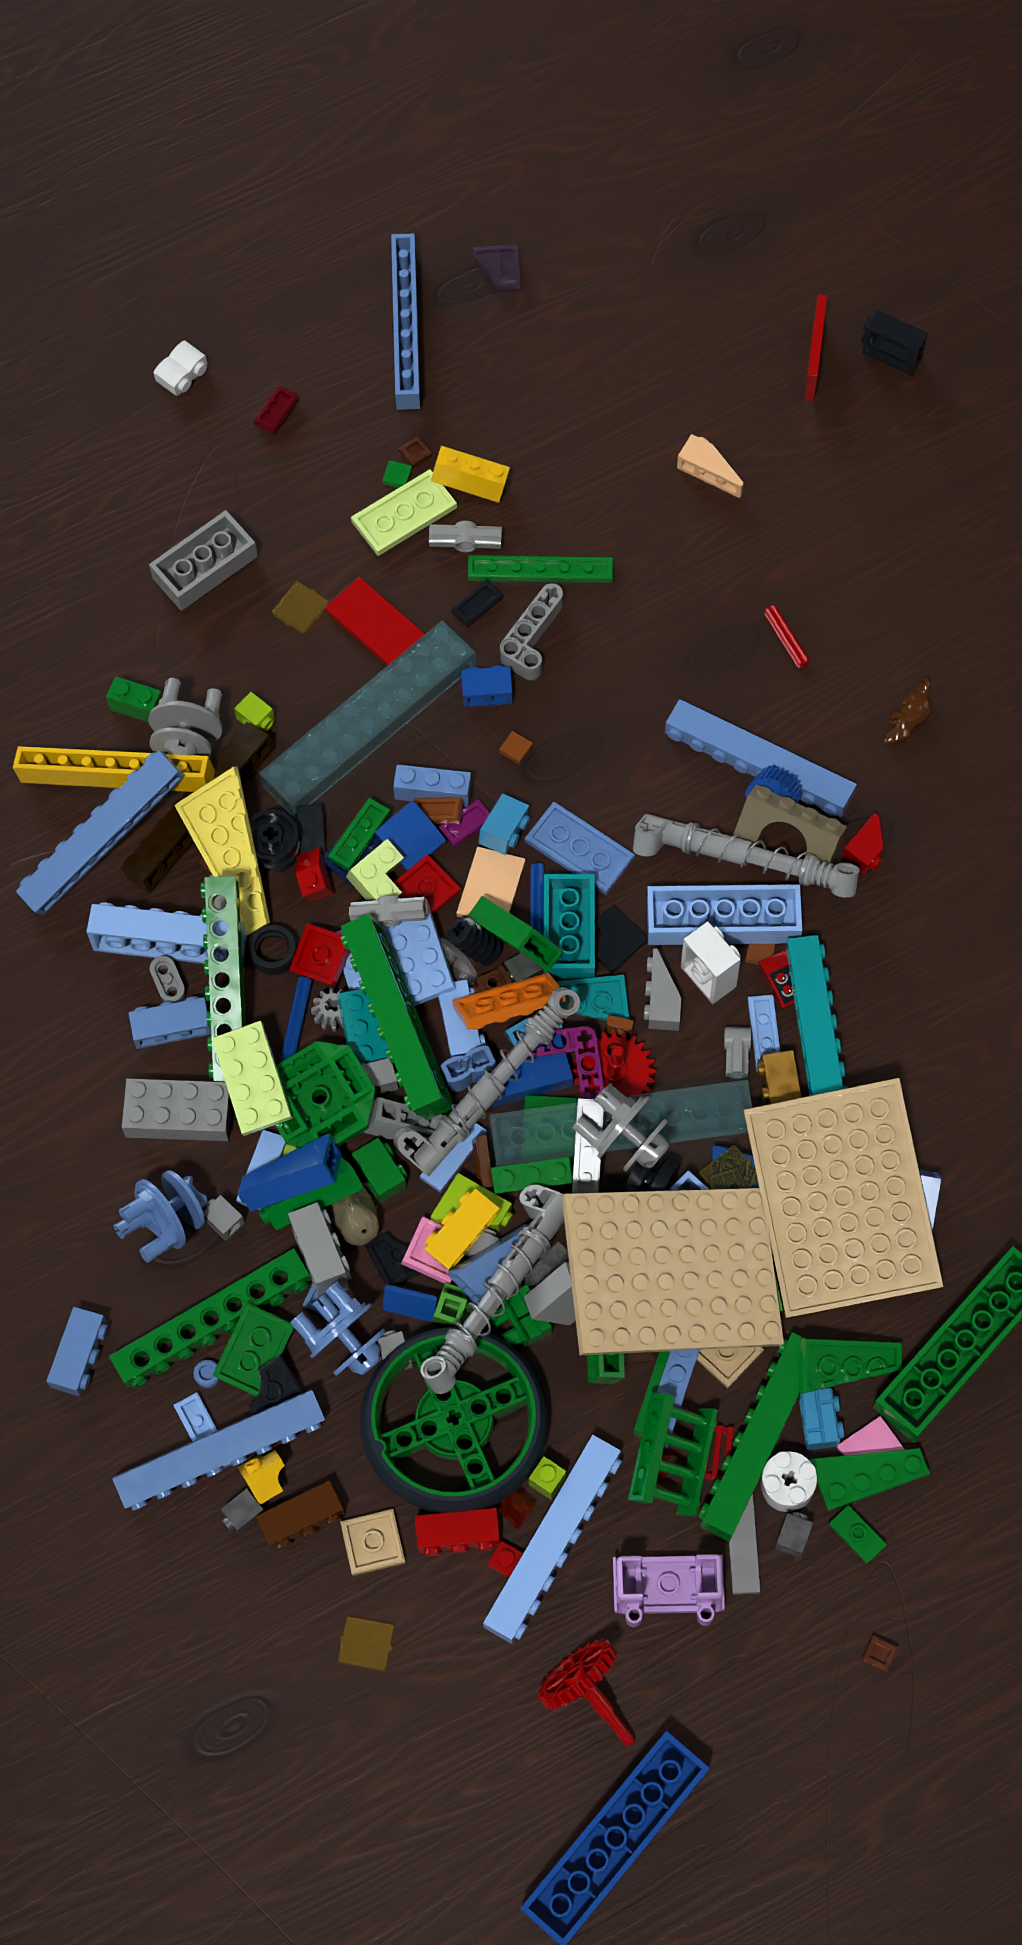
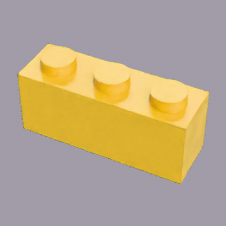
(470, 474)
(461, 1229)

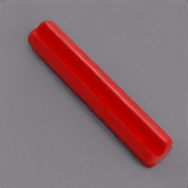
(786, 636)

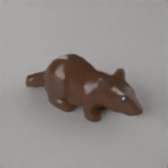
(914, 712)

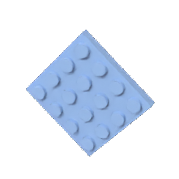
(418, 957)

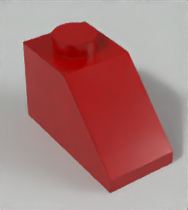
(866, 846)
(313, 875)

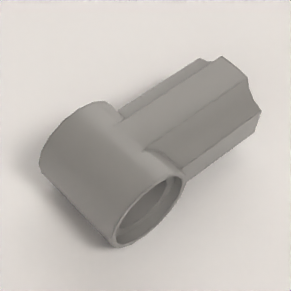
(737, 1044)

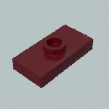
(276, 410)

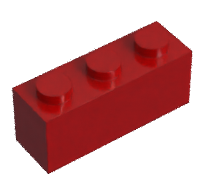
(457, 1531)

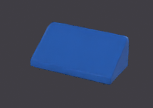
(409, 1303)

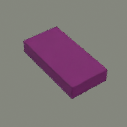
(471, 822)

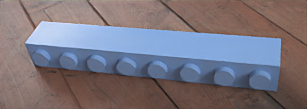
(552, 1539)

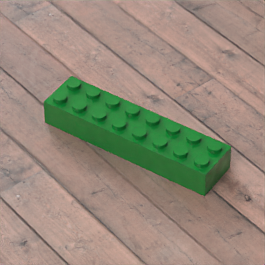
(397, 1017)
(956, 1350)

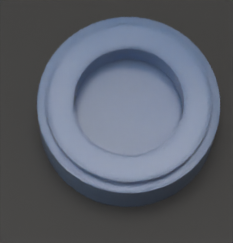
(203, 1374)

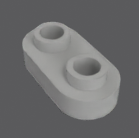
(168, 981)

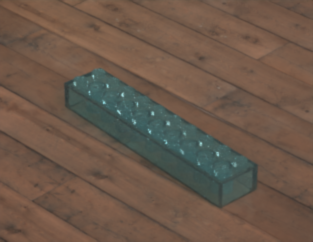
(367, 718)
(690, 1112)

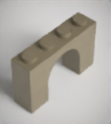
(764, 807)

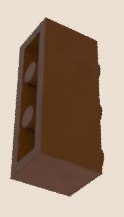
(301, 1516)

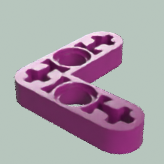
(574, 1045)

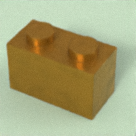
(779, 1077)

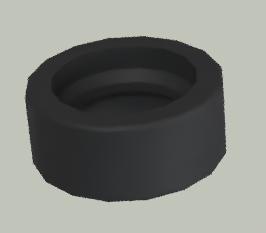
(264, 933)

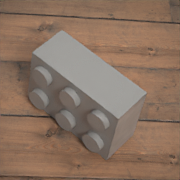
(319, 1248)

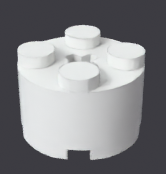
(800, 1490)

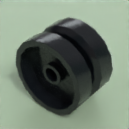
(275, 840)
(649, 1179)

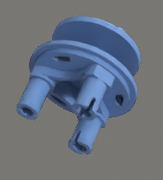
(158, 1214)
(338, 1327)

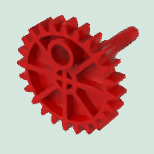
(625, 1067)
(577, 1679)

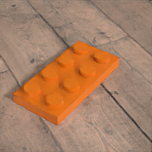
(505, 1001)

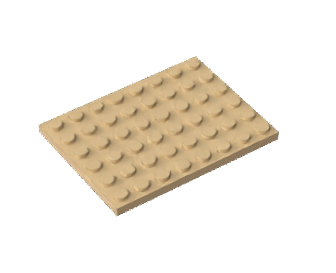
(843, 1198)
(671, 1271)

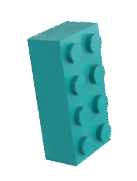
(571, 923)

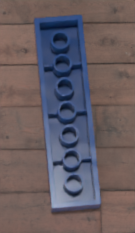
(614, 1839)

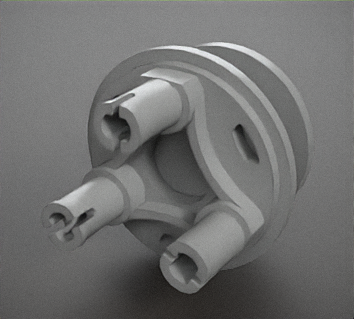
(185, 726)
(623, 1113)

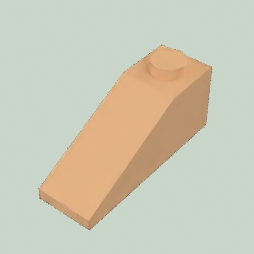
(706, 463)

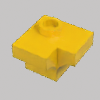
(262, 1476)

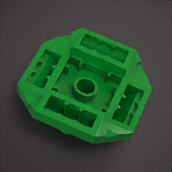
(331, 1072)

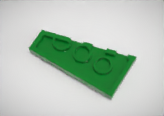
(839, 1362)
(861, 1476)

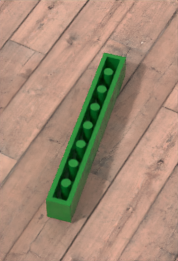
(755, 1444)

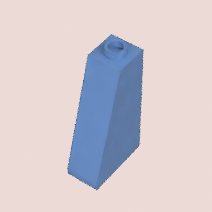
(482, 1266)

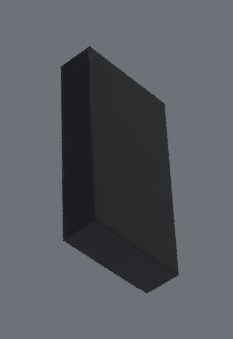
(477, 603)

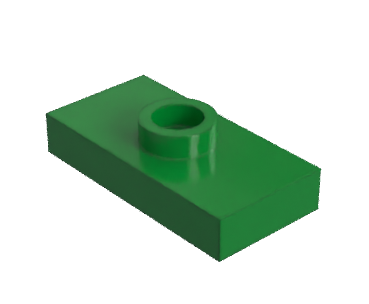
(857, 1534)

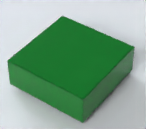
(396, 474)

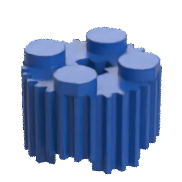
(778, 781)

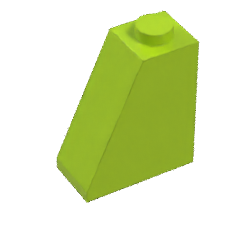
(457, 1189)

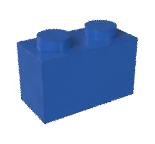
(486, 686)

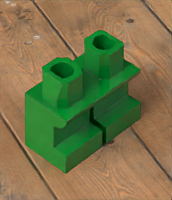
(524, 1328)

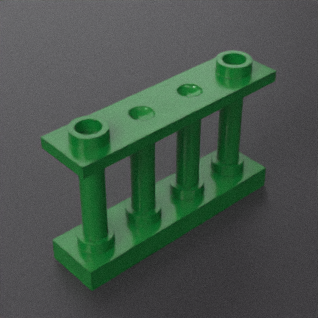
(650, 1452)

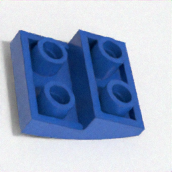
(411, 835)

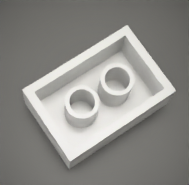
(710, 962)

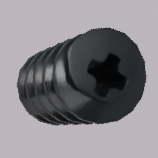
(474, 941)

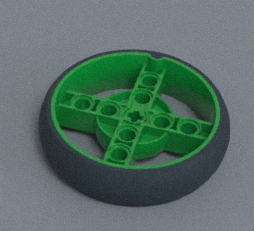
(484, 1491)

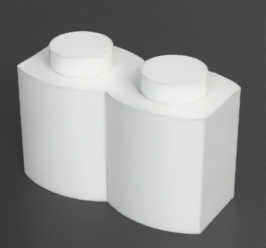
(180, 368)

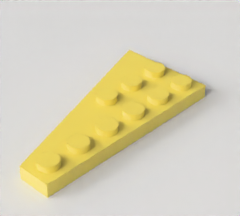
(223, 835)

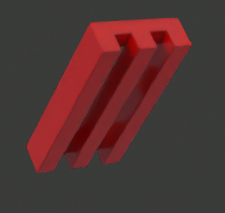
(719, 1429)

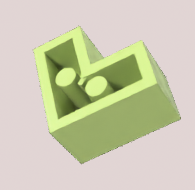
(371, 872)

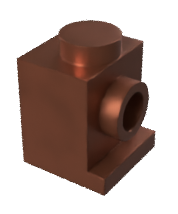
(497, 976)

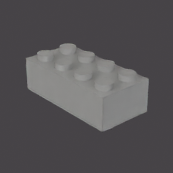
(203, 560)
(176, 1110)

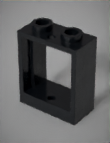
(902, 357)

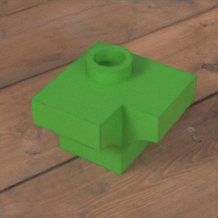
(452, 1307)

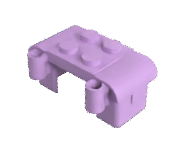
(668, 1586)

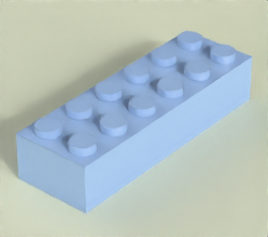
(740, 912)
(152, 933)

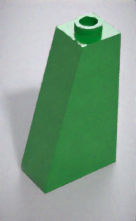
(515, 933)
(344, 1186)

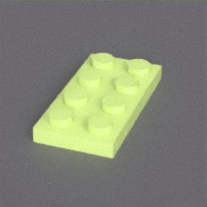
(403, 512)
(252, 1078)

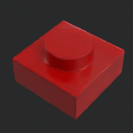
(505, 1559)

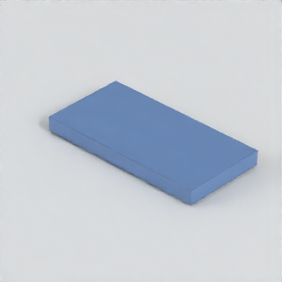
(579, 847)

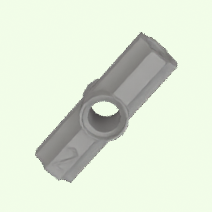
(465, 536)
(391, 910)

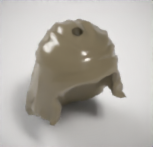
(353, 1215)

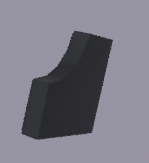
(619, 939)
(387, 1258)
(276, 1385)

